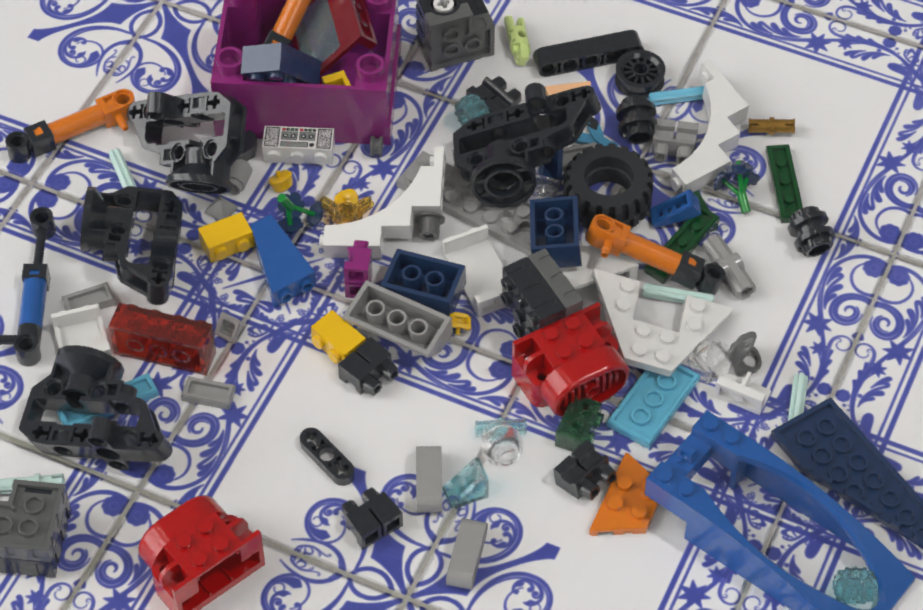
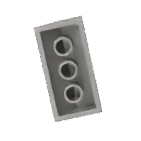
(399, 320)

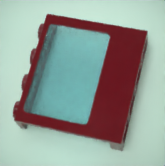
(333, 29)

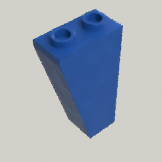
(281, 262)

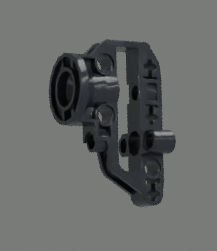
(505, 146)
(194, 165)
(109, 225)
(89, 383)

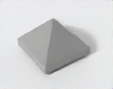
(221, 208)
(228, 327)

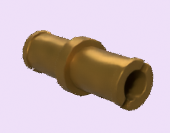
(771, 126)

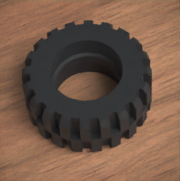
(615, 166)

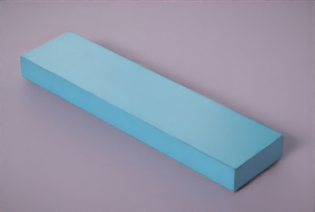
(145, 390)

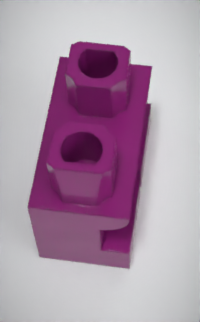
(358, 267)

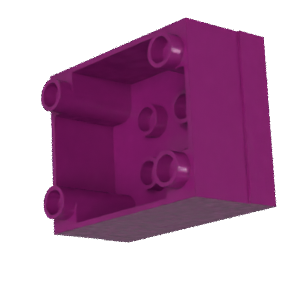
(352, 110)

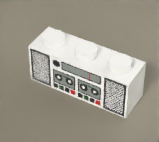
(298, 145)

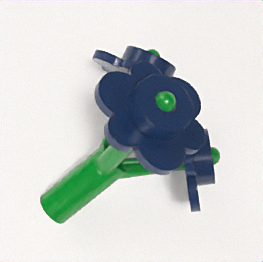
(744, 176)
(294, 207)

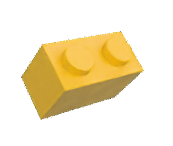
(226, 237)
(335, 337)

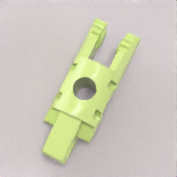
(517, 40)

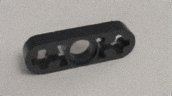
(328, 467)

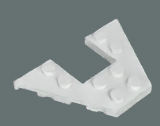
(647, 344)

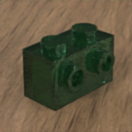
(579, 423)

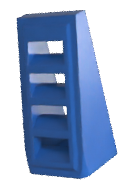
(683, 207)

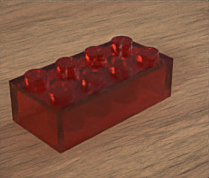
(162, 338)

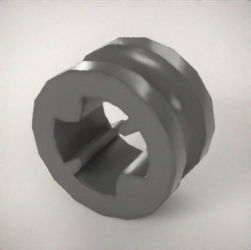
(376, 146)

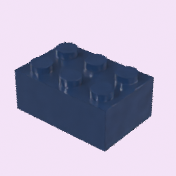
(279, 64)
(557, 229)
(426, 280)

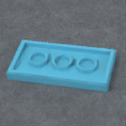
(652, 404)

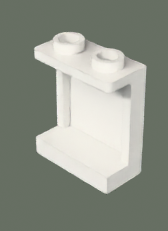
(81, 327)

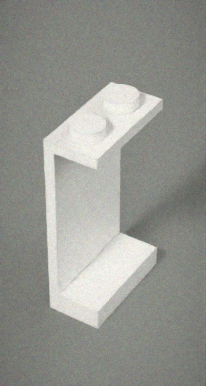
(591, 259)
(482, 268)

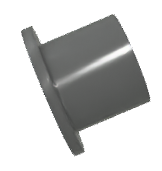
(429, 225)

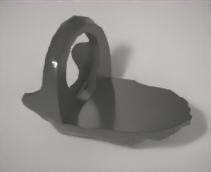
(740, 350)

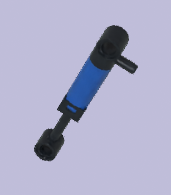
(35, 286)

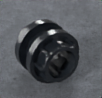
(636, 119)
(812, 234)

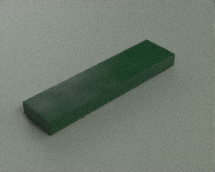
(783, 180)
(687, 239)

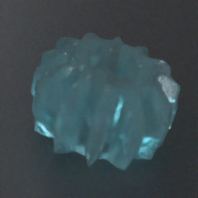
(469, 108)
(855, 585)

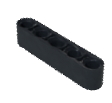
(585, 53)

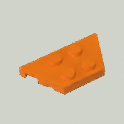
(625, 503)

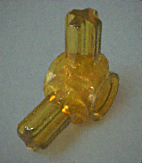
(346, 211)

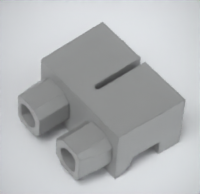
(666, 145)

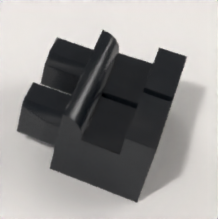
(494, 94)
(367, 366)
(583, 471)
(372, 519)

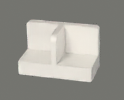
(742, 392)

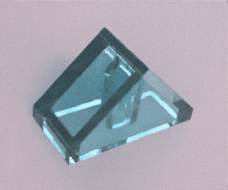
(468, 485)

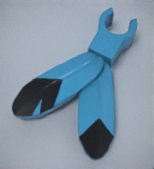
(596, 135)

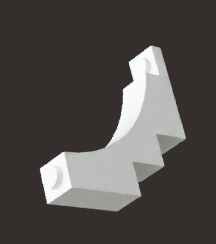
(724, 110)
(395, 220)

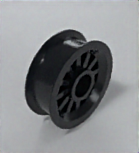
(639, 73)

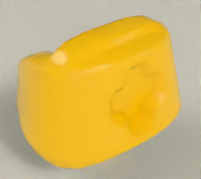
(281, 181)
(346, 195)
(460, 321)

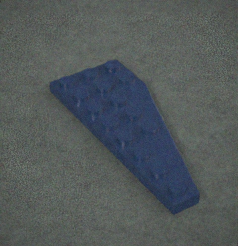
(844, 460)

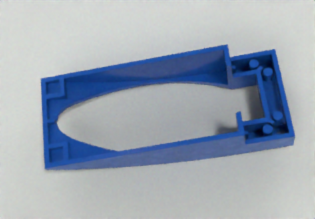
(714, 534)

